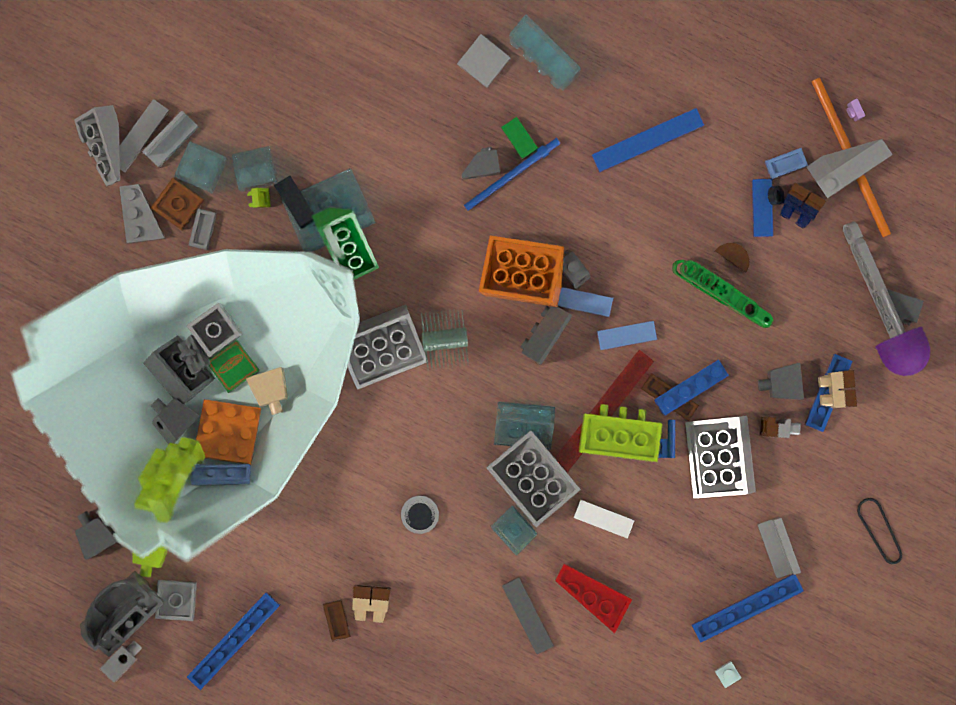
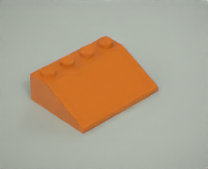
(522, 271)

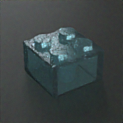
(200, 167)

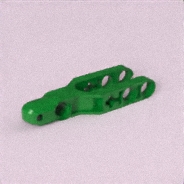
(722, 292)

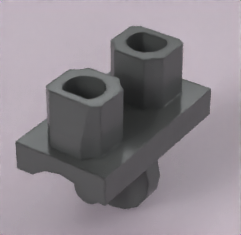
(192, 354)

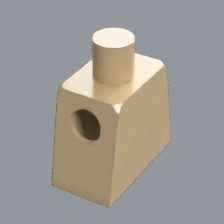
(269, 389)

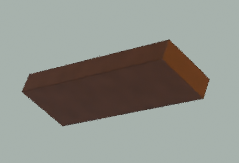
(656, 387)

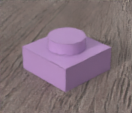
(855, 110)

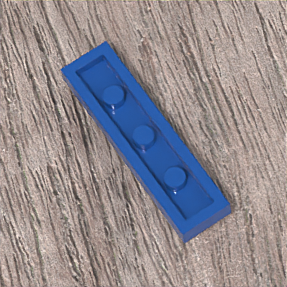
(691, 387)
(820, 414)

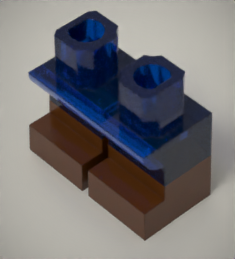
(809, 208)

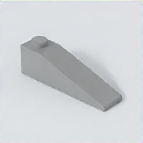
(101, 133)
(843, 167)

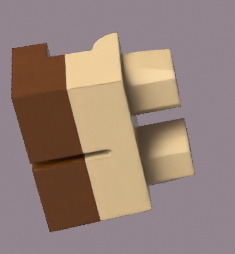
(837, 381)
(379, 602)

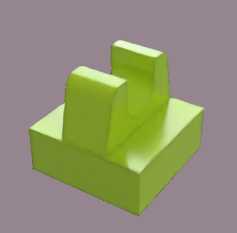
(260, 198)

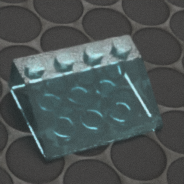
(335, 192)

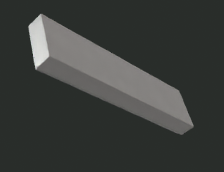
(141, 133)

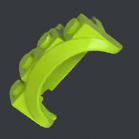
(166, 476)

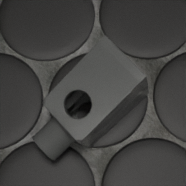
(574, 269)
(784, 382)
(173, 419)
(94, 535)

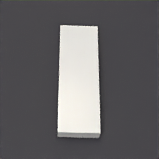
(604, 519)

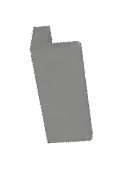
(170, 139)
(778, 547)

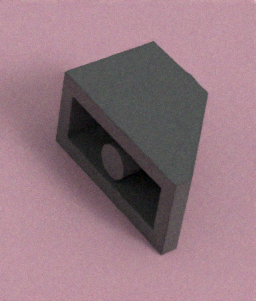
(482, 165)
(906, 307)

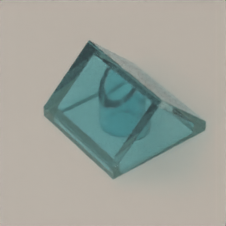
(513, 530)

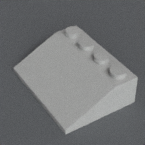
(385, 347)
(720, 457)
(533, 478)

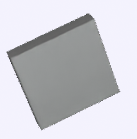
(483, 61)
(178, 600)

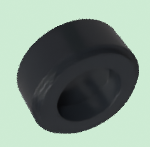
(775, 195)

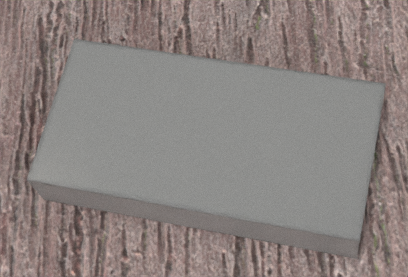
(202, 229)

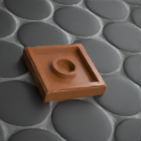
(177, 203)

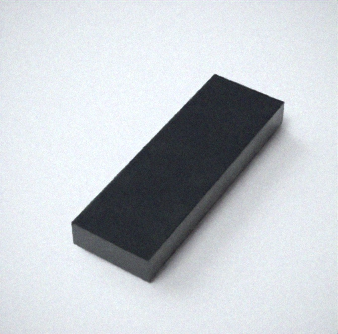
(295, 202)

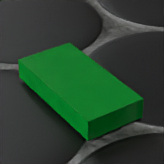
(519, 138)

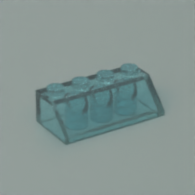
(544, 53)

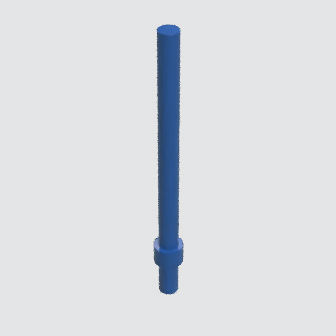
(542, 152)

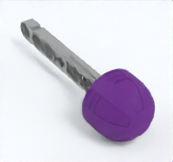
(904, 351)

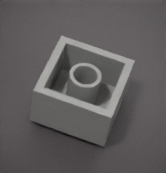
(214, 329)

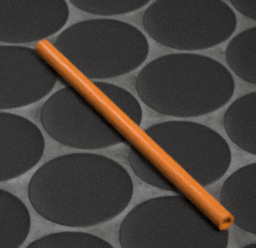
(845, 144)

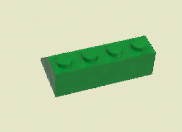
(345, 240)

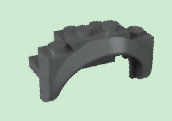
(120, 611)

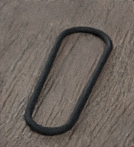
(888, 525)

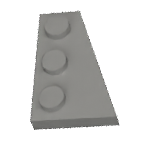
(138, 217)

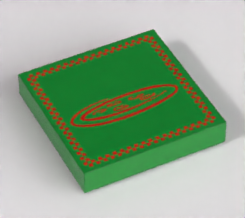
(233, 366)

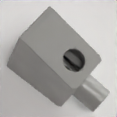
(114, 667)

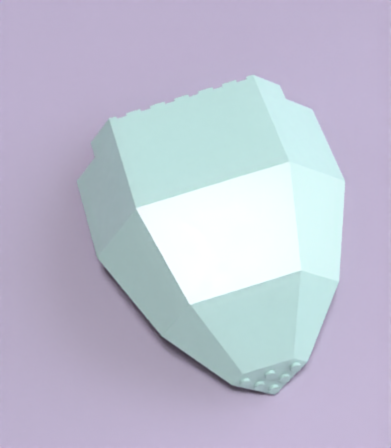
(97, 393)

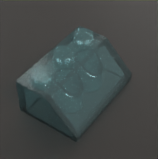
(517, 419)

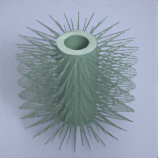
(444, 339)

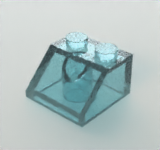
(254, 169)

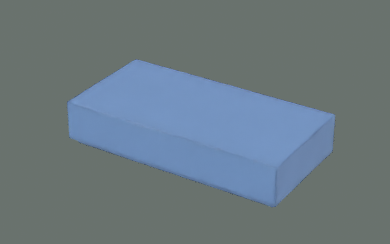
(786, 163)

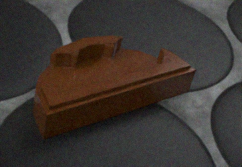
(735, 254)

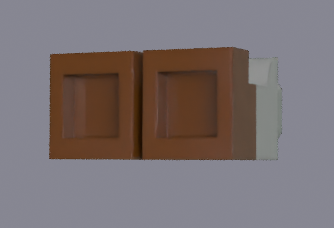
(782, 429)

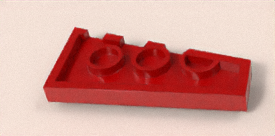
(599, 599)

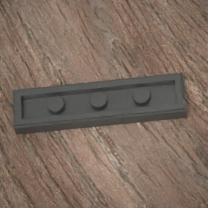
(527, 615)

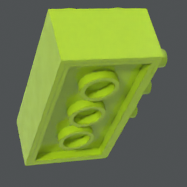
(620, 435)

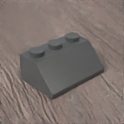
(545, 334)
(175, 374)

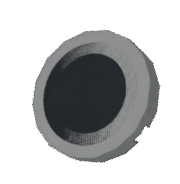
(420, 514)

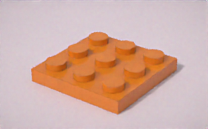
(228, 431)

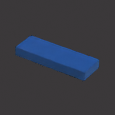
(762, 208)

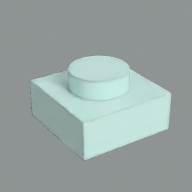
(727, 674)

